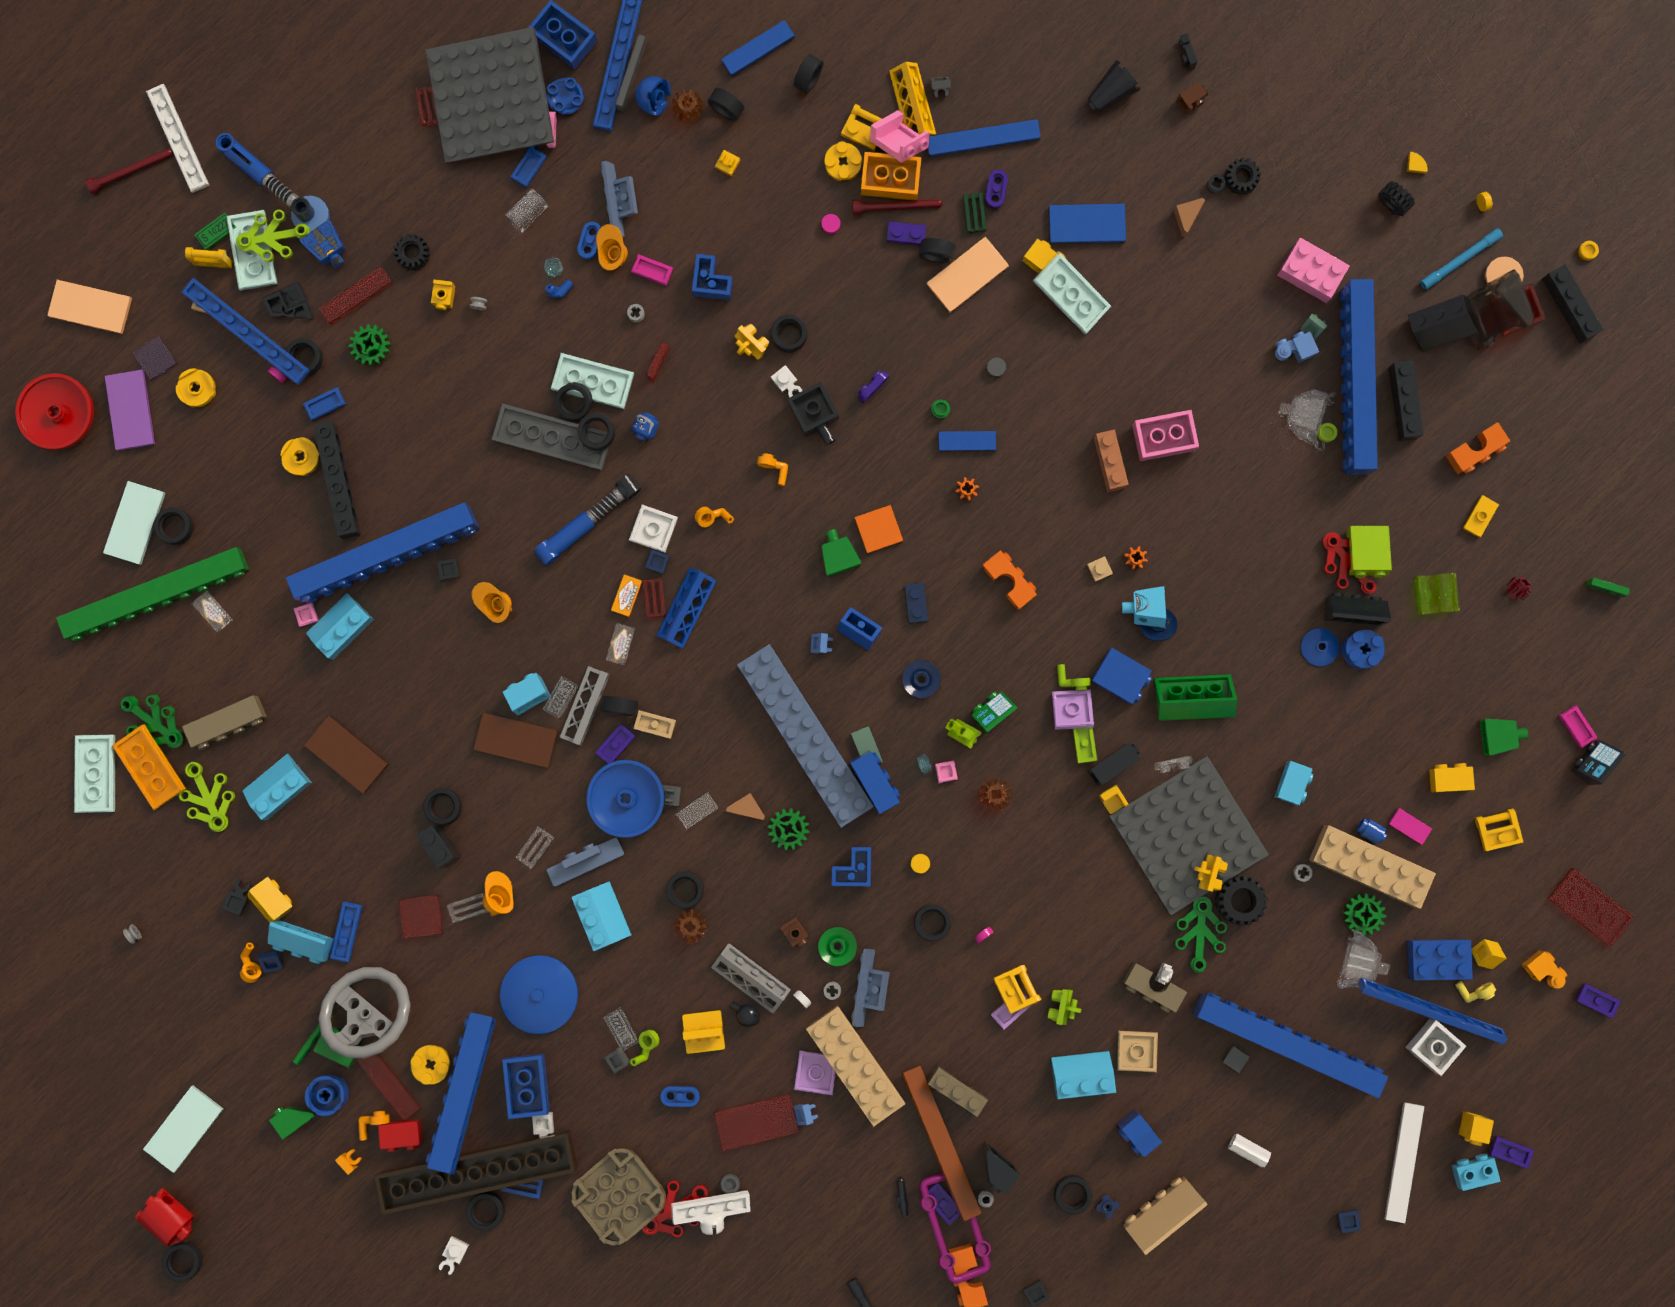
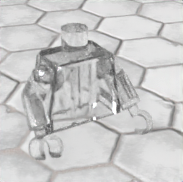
(1307, 415)
(1361, 961)

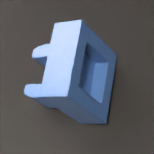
(819, 643)
(803, 1114)

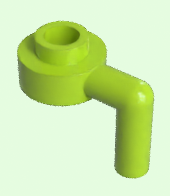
(1080, 683)
(647, 1045)

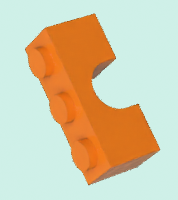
(1491, 440)
(1001, 565)
(971, 1293)

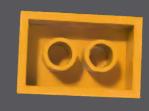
(890, 178)

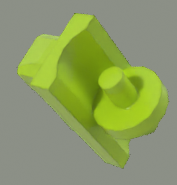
(962, 732)
(1064, 997)

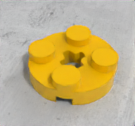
(843, 172)
(185, 384)
(289, 457)
(433, 1053)

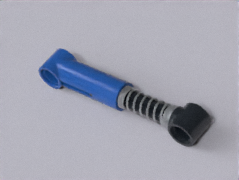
(263, 176)
(551, 549)

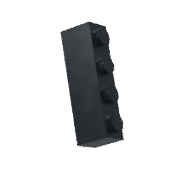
(1572, 304)
(1405, 400)

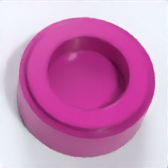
(830, 224)
(277, 374)
(984, 934)

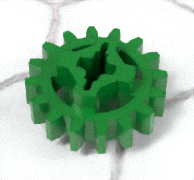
(372, 337)
(782, 840)
(1364, 906)

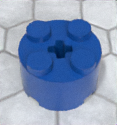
(1372, 644)
(322, 1104)

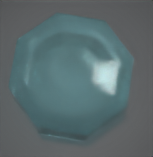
(553, 267)
(924, 763)

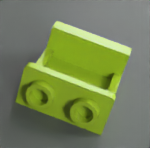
(1369, 551)

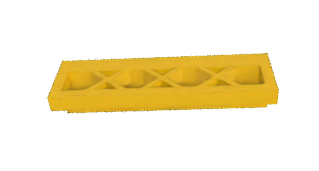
(916, 97)

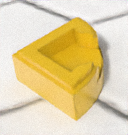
(1416, 164)

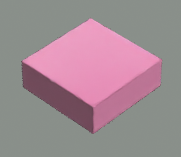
(306, 614)
(946, 771)

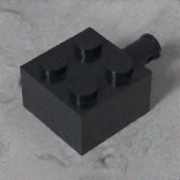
(814, 411)

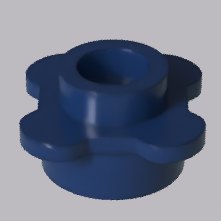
(1106, 1200)

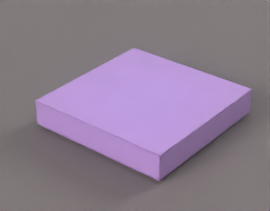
(1072, 709)
(814, 1073)

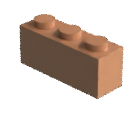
(1111, 460)

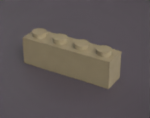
(225, 721)

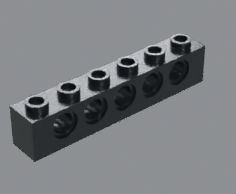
(337, 480)

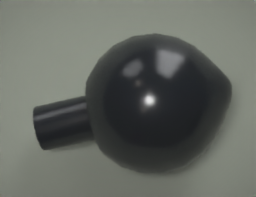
(747, 1014)

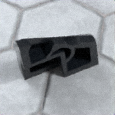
(288, 302)

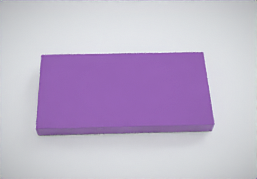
(129, 410)

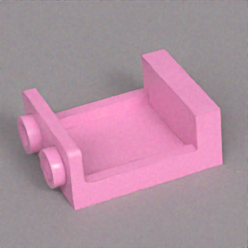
(897, 138)

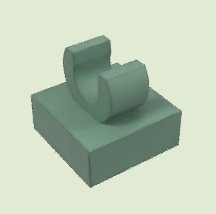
(1314, 326)

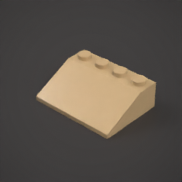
(1164, 1214)

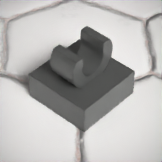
(940, 83)
(672, 795)

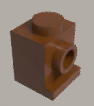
(1192, 97)
(794, 924)

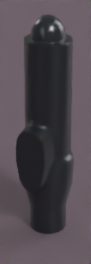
(901, 1197)

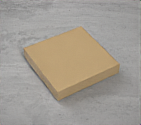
(1137, 1051)

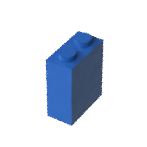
(1121, 676)

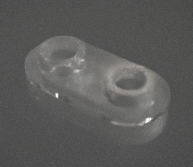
(1165, 766)

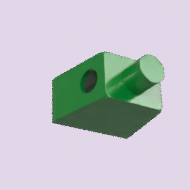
(838, 554)
(1500, 735)

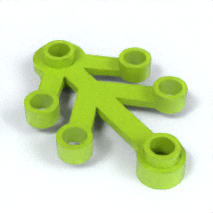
(269, 236)
(209, 799)

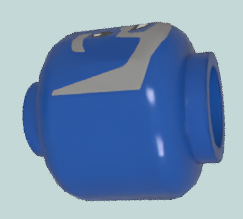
(645, 426)

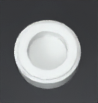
(802, 999)

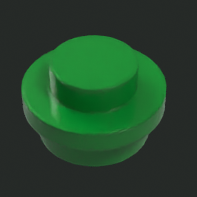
(940, 409)

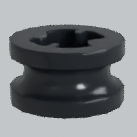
(1219, 178)

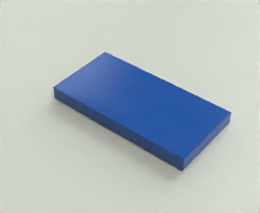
(1087, 223)

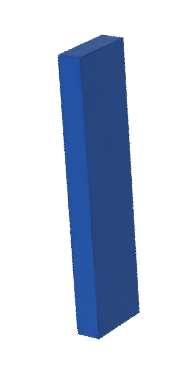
(758, 48)

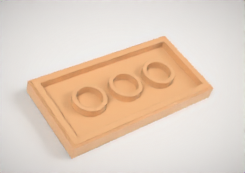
(967, 274)
(89, 307)

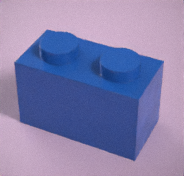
(859, 629)

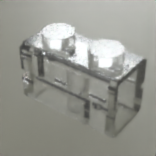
(526, 210)

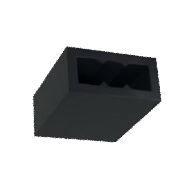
(1114, 763)
(438, 846)

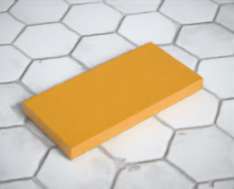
(148, 767)

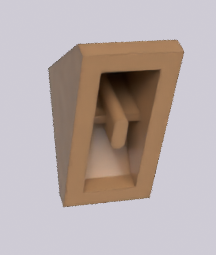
(1186, 214)
(746, 806)

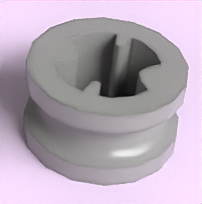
(478, 303)
(630, 313)
(1300, 867)
(132, 934)
(828, 994)

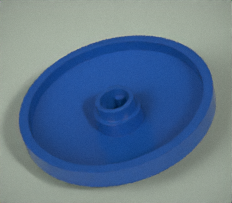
(625, 798)
(539, 994)

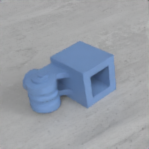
(1301, 345)

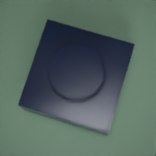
(657, 561)
(270, 961)
(1348, 1221)

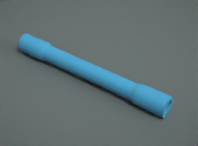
(1486, 241)

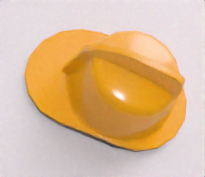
(610, 247)
(491, 601)
(498, 894)

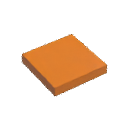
(878, 529)

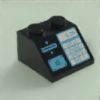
(1597, 762)

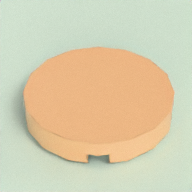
(1500, 267)

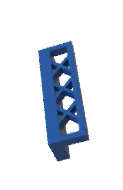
(683, 605)

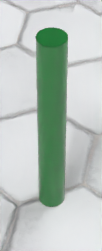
(308, 1044)

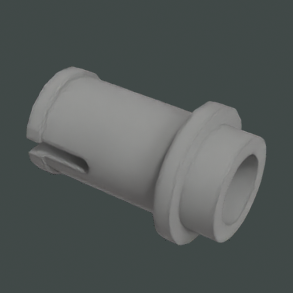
(985, 1203)

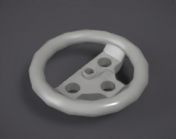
(364, 1016)

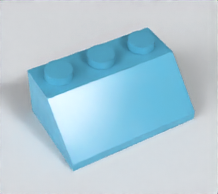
(339, 627)
(276, 787)
(601, 916)
(299, 941)
(1083, 1075)

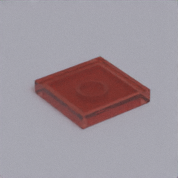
(420, 916)

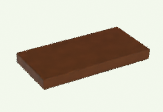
(515, 740)
(346, 754)

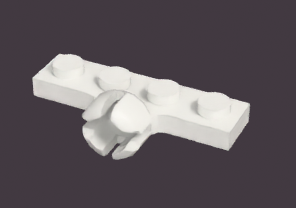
(710, 1210)

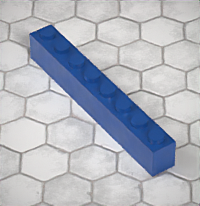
(461, 1093)

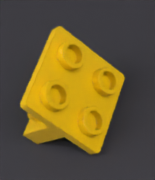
(703, 1032)

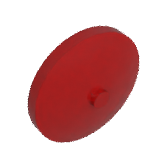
(54, 411)

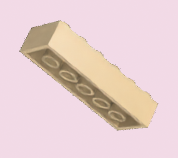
(1372, 866)
(855, 1065)

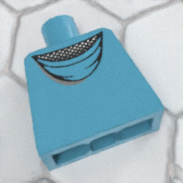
(1147, 607)

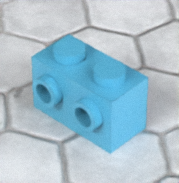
(526, 693)
(1293, 783)
(1475, 1172)

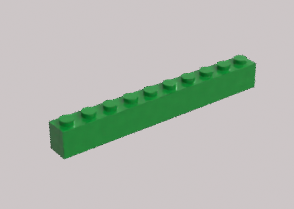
(152, 594)

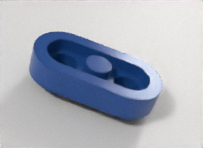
(588, 241)
(680, 1096)

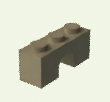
(1138, 980)
(957, 1091)

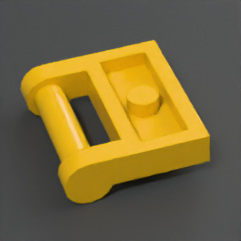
(858, 131)
(208, 258)
(1500, 836)
(1011, 991)

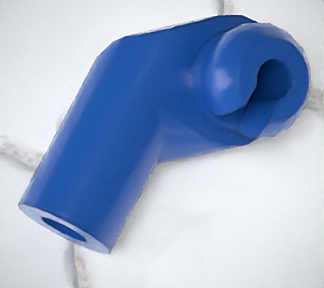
(559, 291)

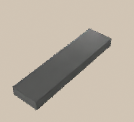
(631, 72)

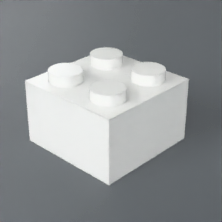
(1435, 1046)

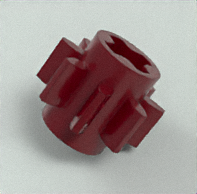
(1518, 588)

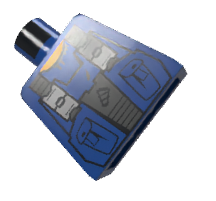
(325, 244)

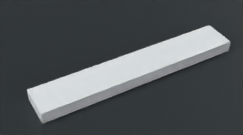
(177, 138)
(1404, 1162)

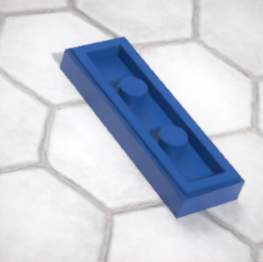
(967, 441)
(346, 931)

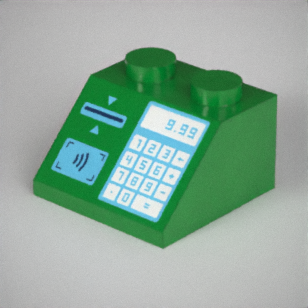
(993, 711)

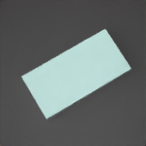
(250, 267)
(1071, 293)
(606, 383)
(134, 523)
(94, 773)
(183, 1129)

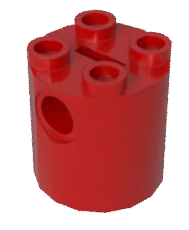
(166, 1218)

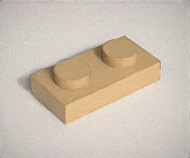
(654, 724)

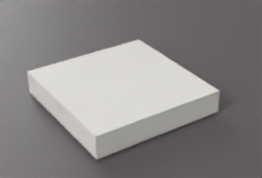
(653, 528)

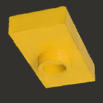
(1480, 516)

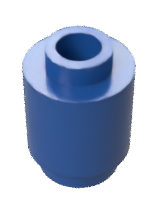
(1371, 831)

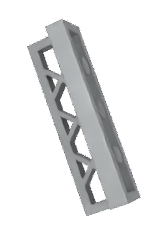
(591, 707)
(753, 976)

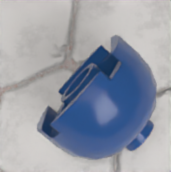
(652, 94)

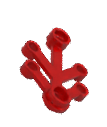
(1345, 561)
(667, 1214)

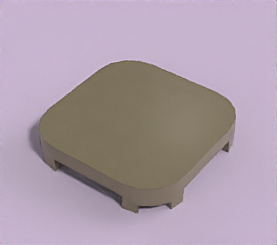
(618, 1196)

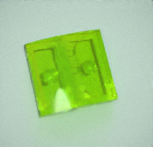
(1436, 593)

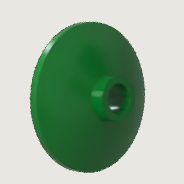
(830, 954)

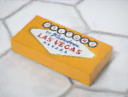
(626, 595)

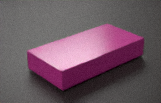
(652, 270)
(1578, 726)
(1410, 826)

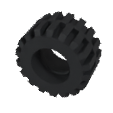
(1257, 905)

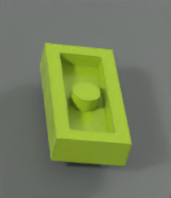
(1084, 745)

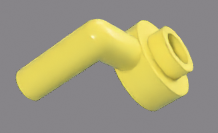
(1484, 992)

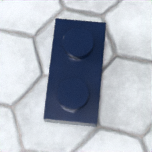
(916, 603)

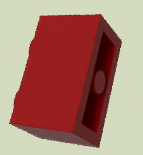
(400, 1134)

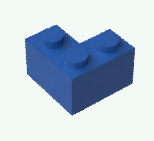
(708, 284)
(858, 873)
(1136, 1130)

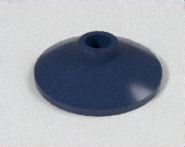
(1163, 633)
(928, 671)

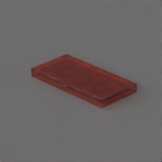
(1591, 907)
(756, 1122)

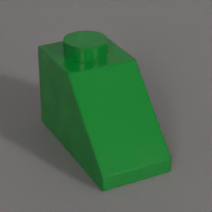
(290, 1119)

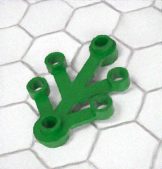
(155, 722)
(1200, 930)

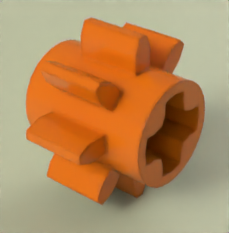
(970, 485)
(1130, 560)

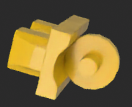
(748, 343)
(1209, 871)

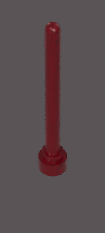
(96, 184)
(859, 206)

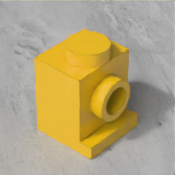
(446, 301)

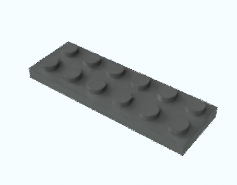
(548, 436)

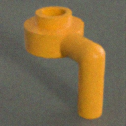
(768, 461)
(710, 516)
(248, 966)
(377, 1118)

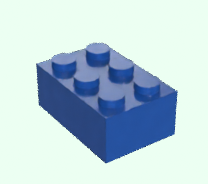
(563, 34)
(875, 781)
(1439, 959)
(526, 1086)

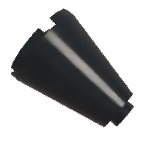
(1112, 88)

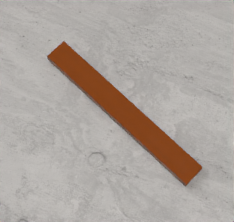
(941, 1143)

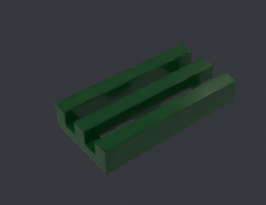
(973, 197)

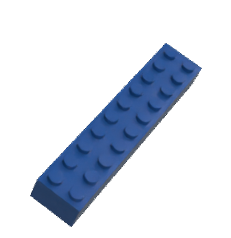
(1359, 377)
(383, 553)
(1296, 1047)

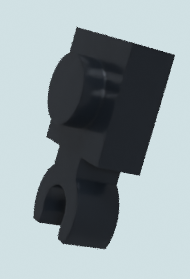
(1188, 55)
(236, 900)

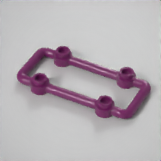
(947, 1261)

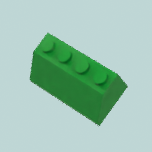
(1195, 697)

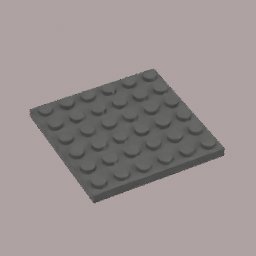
(490, 95)
(1181, 824)

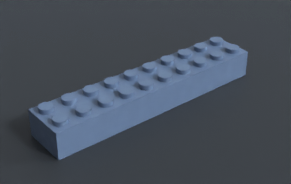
(805, 735)

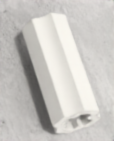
(1249, 1150)

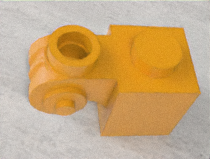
(1543, 964)

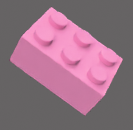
(1313, 270)
(1165, 435)

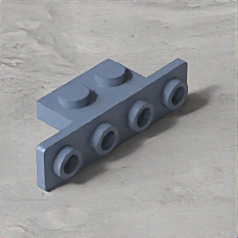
(619, 196)
(585, 861)
(871, 988)

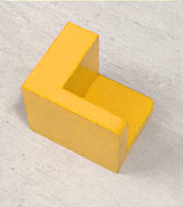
(1113, 799)
(1488, 954)

